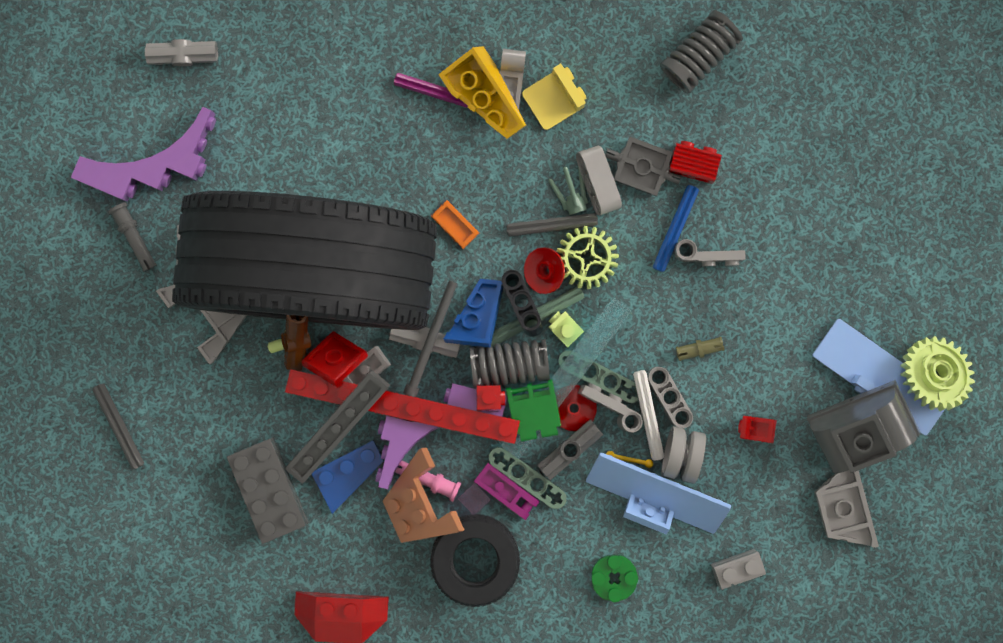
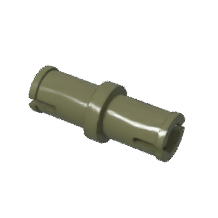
(700, 348)

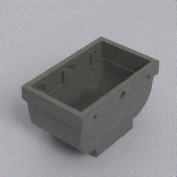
(864, 428)

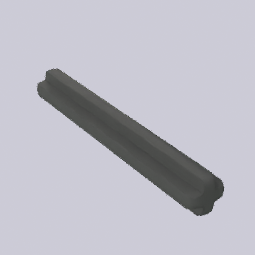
(551, 224)
(118, 426)

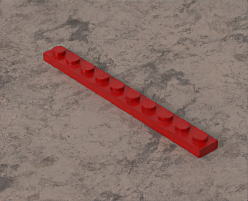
(409, 408)

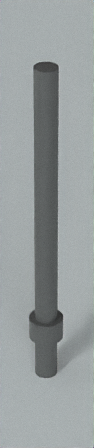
(412, 388)

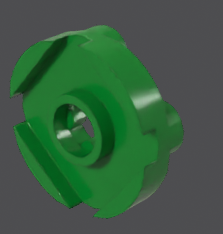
(616, 591)

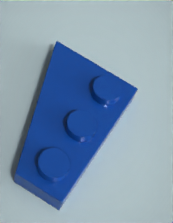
(479, 316)
(344, 475)

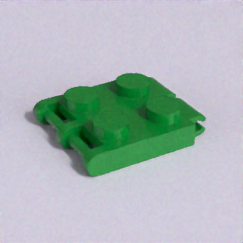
(535, 410)

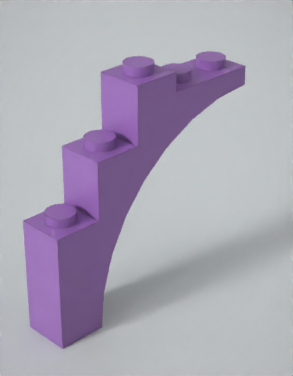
(154, 171)
(405, 434)

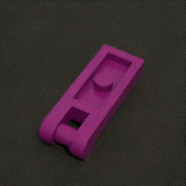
(505, 490)

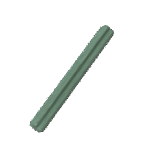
(545, 311)

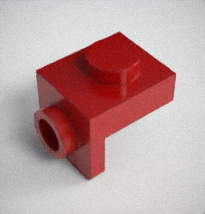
(757, 429)

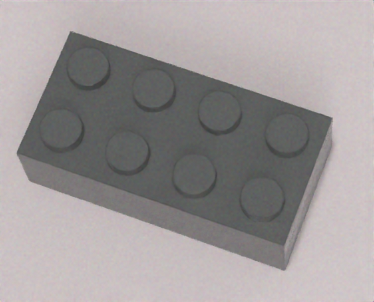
(267, 490)

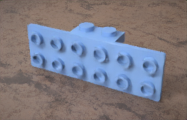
(869, 367)
(656, 499)

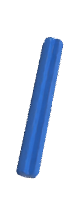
(675, 228)

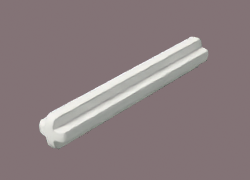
(648, 415)

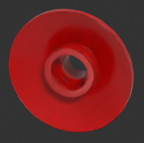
(536, 270)
(586, 411)

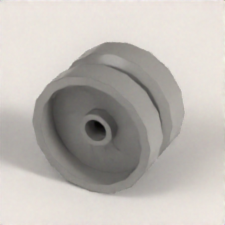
(683, 455)

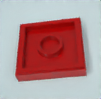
(334, 358)

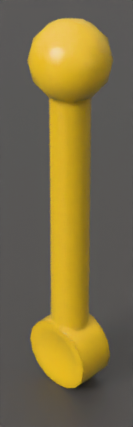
(648, 463)

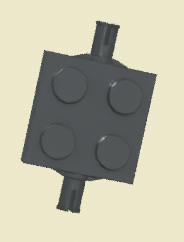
(643, 166)

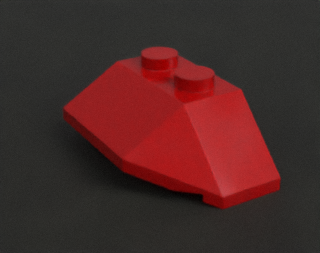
(340, 616)

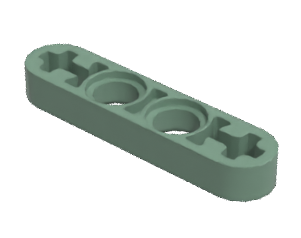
(601, 373)
(528, 476)

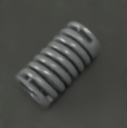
(701, 55)
(509, 361)

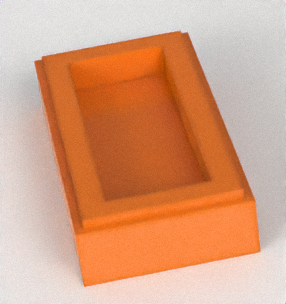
(454, 224)

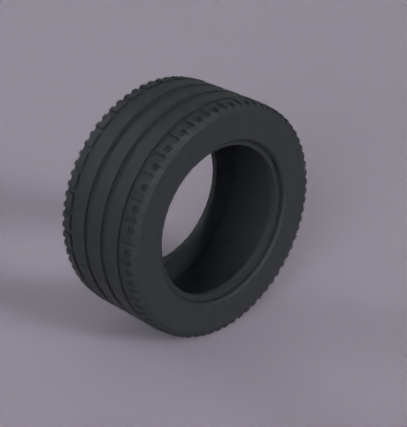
(304, 259)

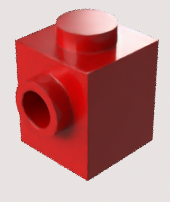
(489, 398)

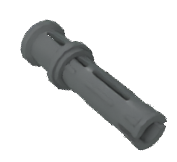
(128, 226)

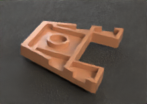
(410, 507)

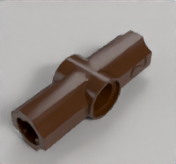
(295, 341)

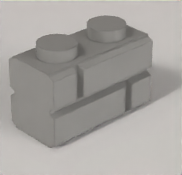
(738, 569)

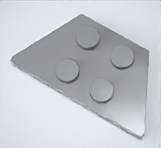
(845, 509)

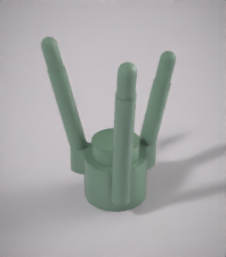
(574, 202)

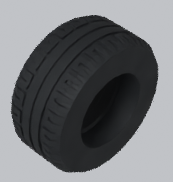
(484, 591)

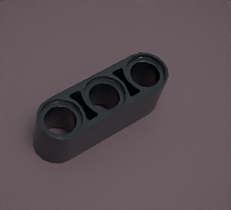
(518, 293)

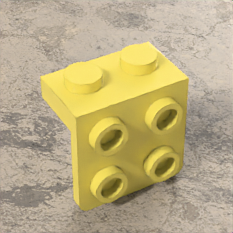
(554, 97)

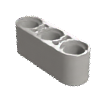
(598, 180)
(679, 403)

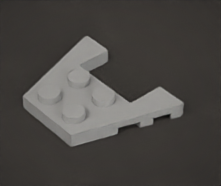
(223, 323)

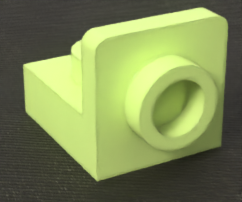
(565, 328)

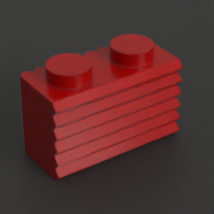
(695, 162)

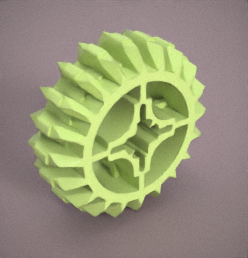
(601, 261)

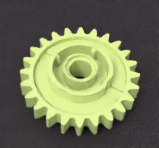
(954, 379)

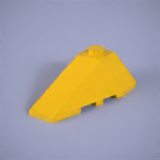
(481, 87)

